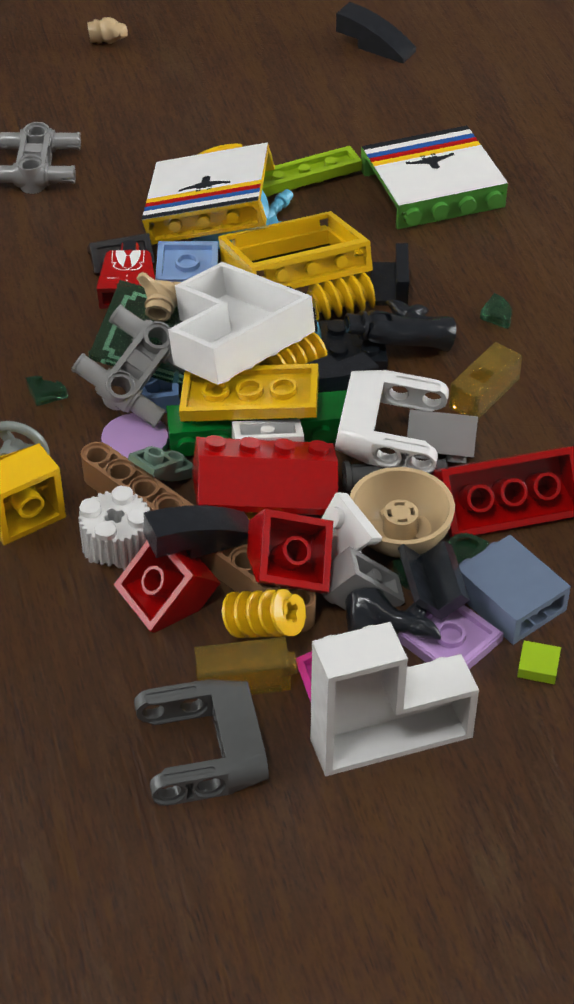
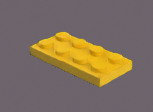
(253, 394)

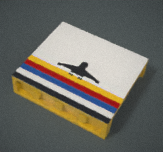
(207, 194)

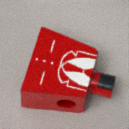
(123, 266)

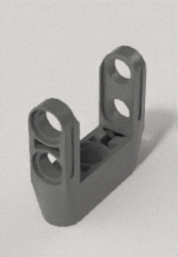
(237, 733)

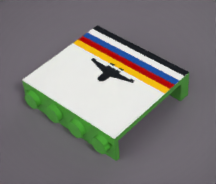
(436, 176)

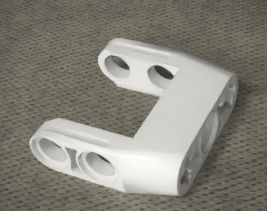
(360, 412)

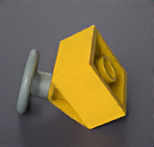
(28, 484)

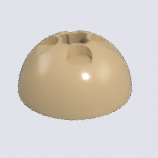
(405, 508)

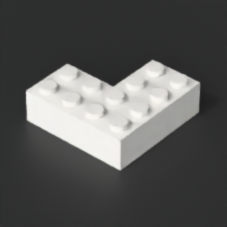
(235, 321)
(379, 708)

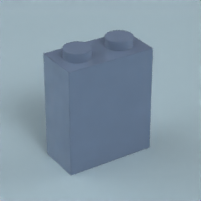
(513, 588)

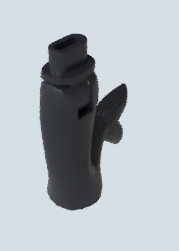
(403, 326)
(372, 607)

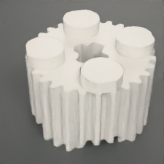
(112, 526)

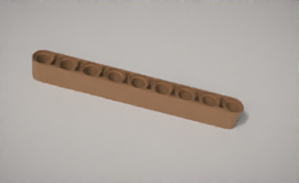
(107, 469)

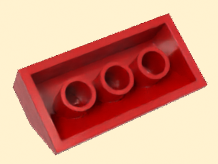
(265, 474)
(511, 491)

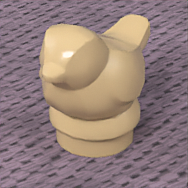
(106, 30)
(160, 297)

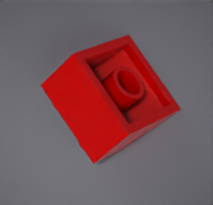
(290, 550)
(165, 587)

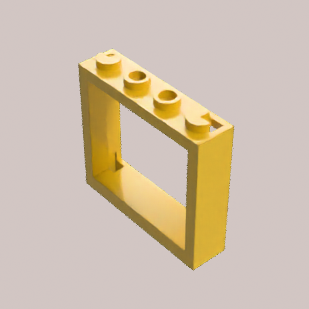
(346, 255)

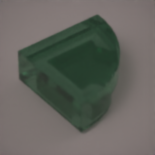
(497, 311)
(45, 391)

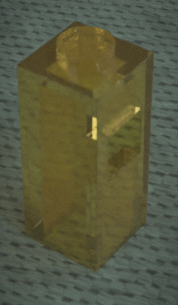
(485, 380)
(261, 663)

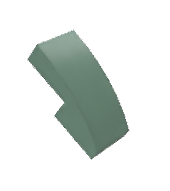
(162, 465)

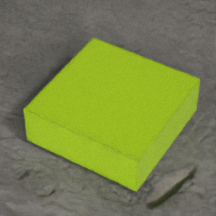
(539, 662)

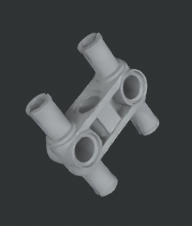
(33, 163)
(133, 367)

